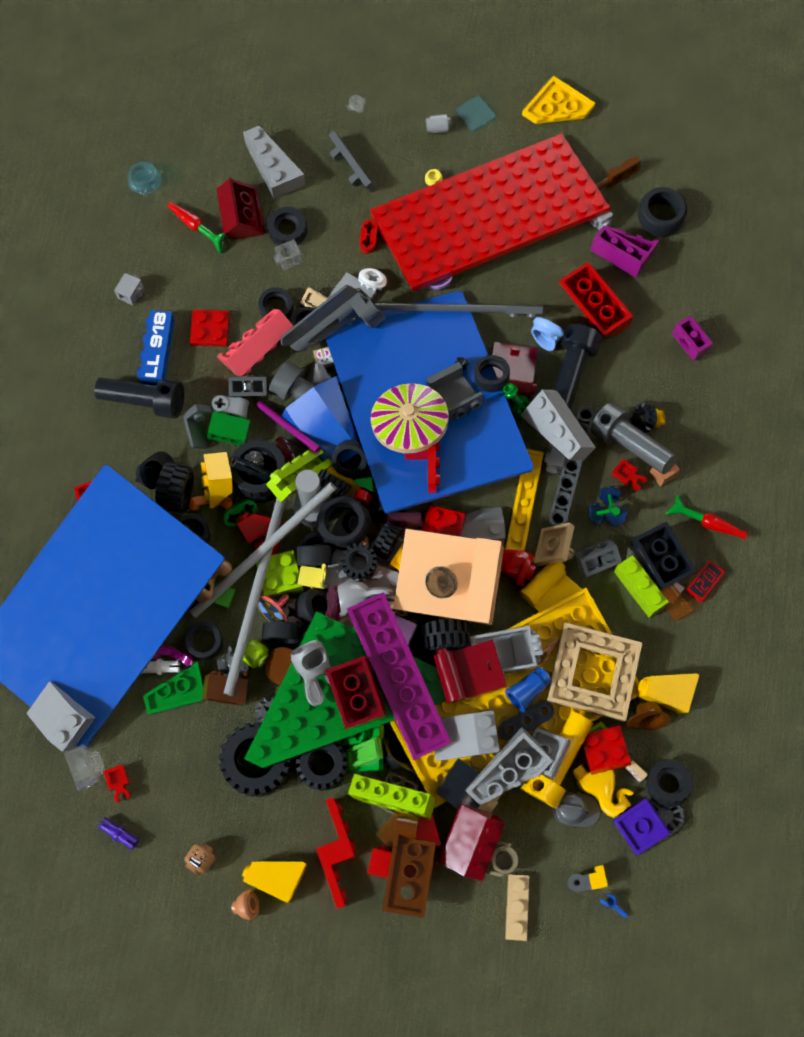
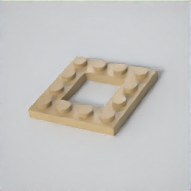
(627, 654)

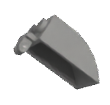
(516, 648)

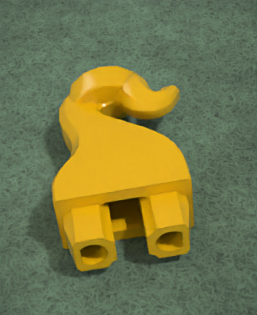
(602, 787)

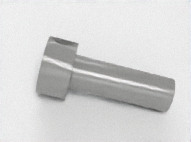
(308, 486)

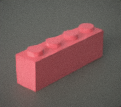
(256, 343)

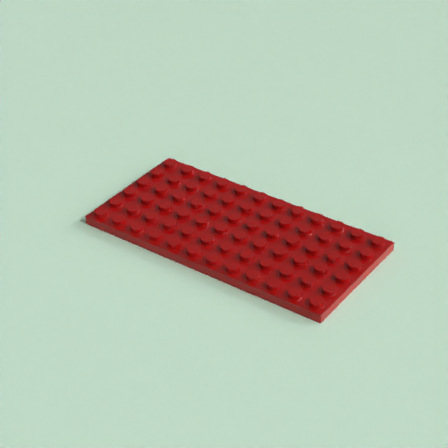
(488, 211)

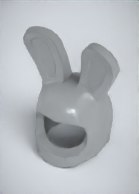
(355, 592)
(312, 662)

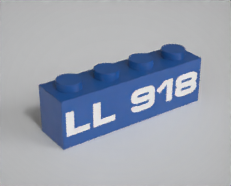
(156, 348)

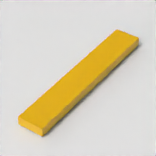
(524, 504)

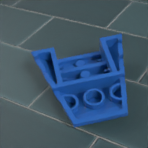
(323, 418)

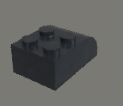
(662, 556)

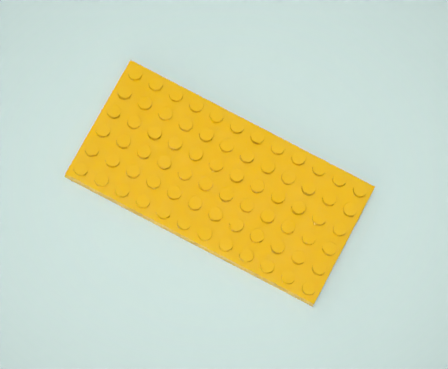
(592, 673)

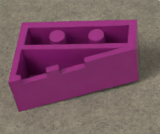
(623, 250)

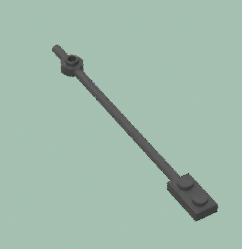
(513, 310)

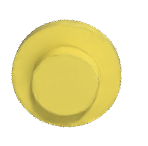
(433, 176)

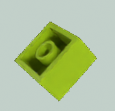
(282, 576)

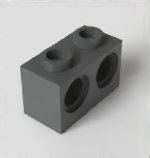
(598, 558)

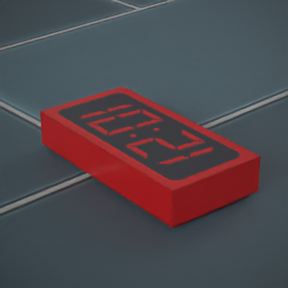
(705, 581)

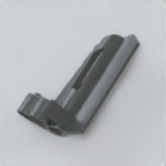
(336, 311)

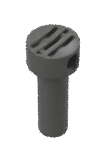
(290, 382)
(613, 425)

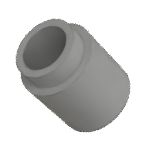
(438, 123)

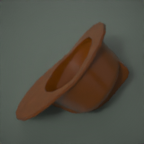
(649, 717)

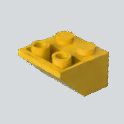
(216, 478)

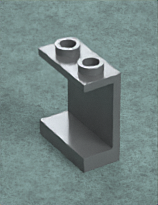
(455, 391)

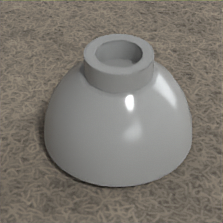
(318, 374)

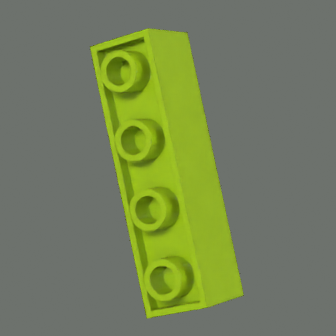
(284, 483)

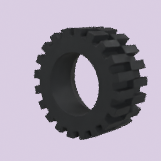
(244, 784)

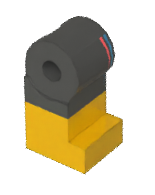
(581, 883)

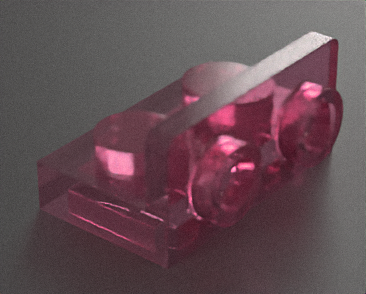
(333, 604)

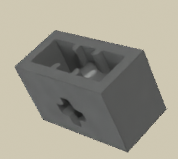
(247, 386)

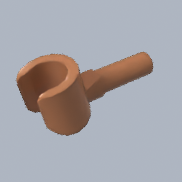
(547, 650)

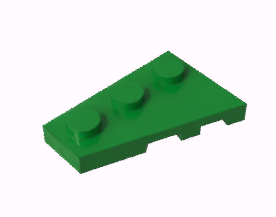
(178, 692)

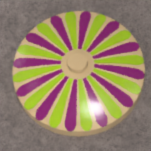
(409, 418)

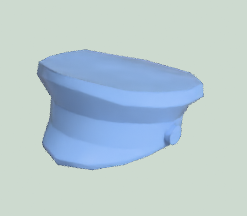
(546, 333)

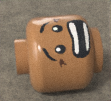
(199, 858)

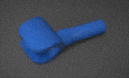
(612, 903)

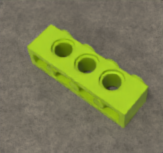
(392, 797)

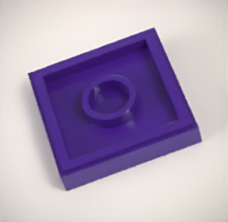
(642, 826)

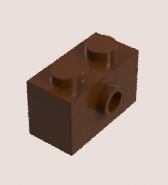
(214, 688)

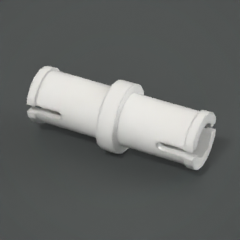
(162, 667)

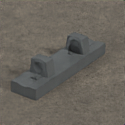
(342, 150)

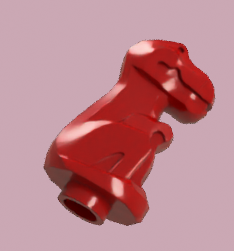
(518, 565)

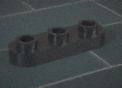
(533, 713)

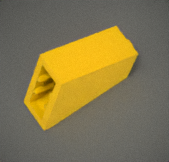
(669, 691)
(275, 878)

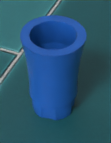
(528, 688)

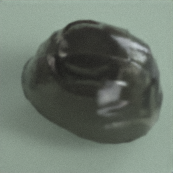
(441, 582)

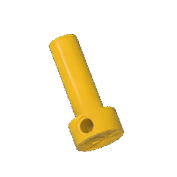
(549, 789)

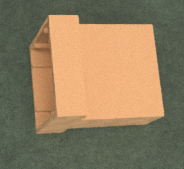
(472, 560)

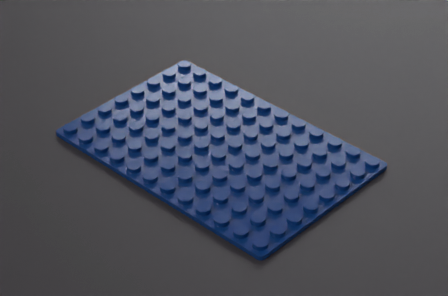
(407, 350)
(101, 598)

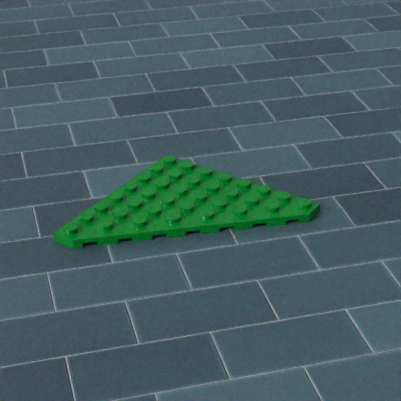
(296, 725)

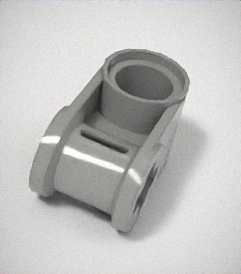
(232, 405)

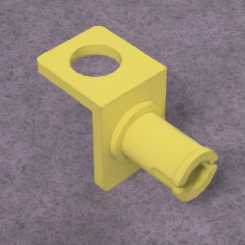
(312, 576)

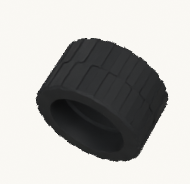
(270, 451)

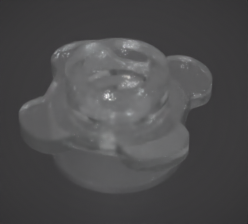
(356, 99)
(256, 457)

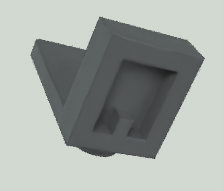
(194, 425)

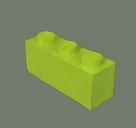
(641, 586)

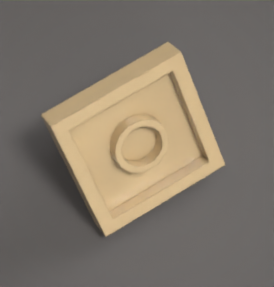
(554, 545)

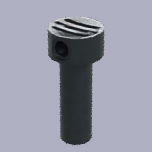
(580, 344)
(164, 398)

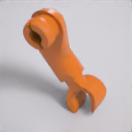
(196, 501)

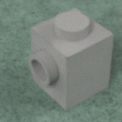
(129, 288)

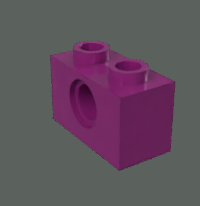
(692, 338)

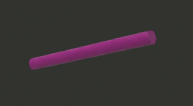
(289, 427)

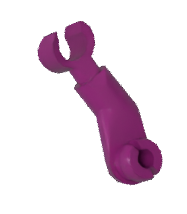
(186, 658)

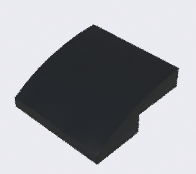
(455, 783)

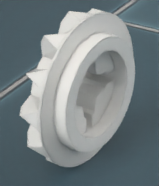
(372, 274)

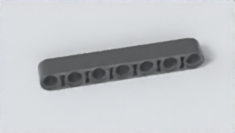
(570, 476)

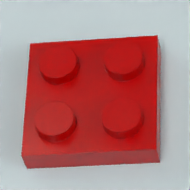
(210, 328)
(444, 521)
(606, 750)

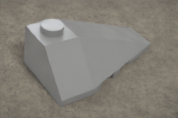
(485, 524)
(514, 764)

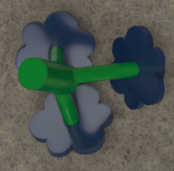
(615, 514)

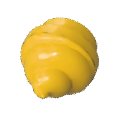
(660, 418)

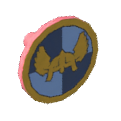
(272, 609)

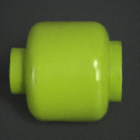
(256, 653)

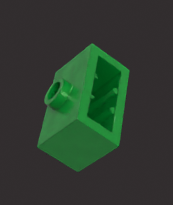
(228, 428)

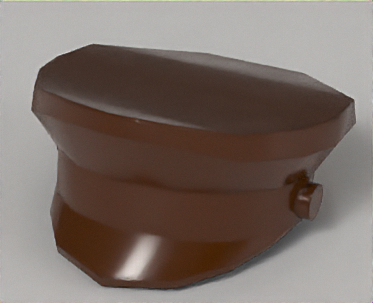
(278, 664)

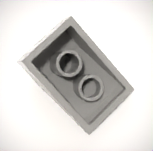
(60, 717)
(469, 736)

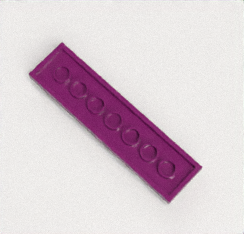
(398, 676)

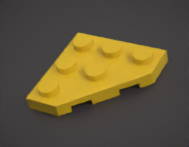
(557, 103)

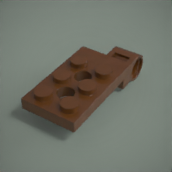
(407, 852)

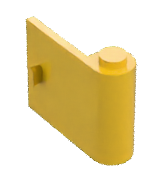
(549, 587)

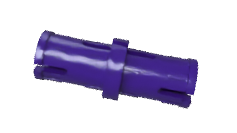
(118, 833)

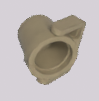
(503, 860)

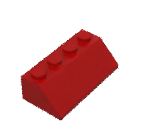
(596, 300)

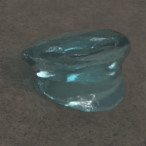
(143, 178)

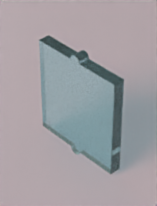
(475, 113)

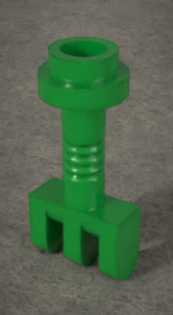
(510, 391)

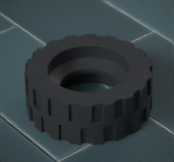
(282, 214)
(658, 794)

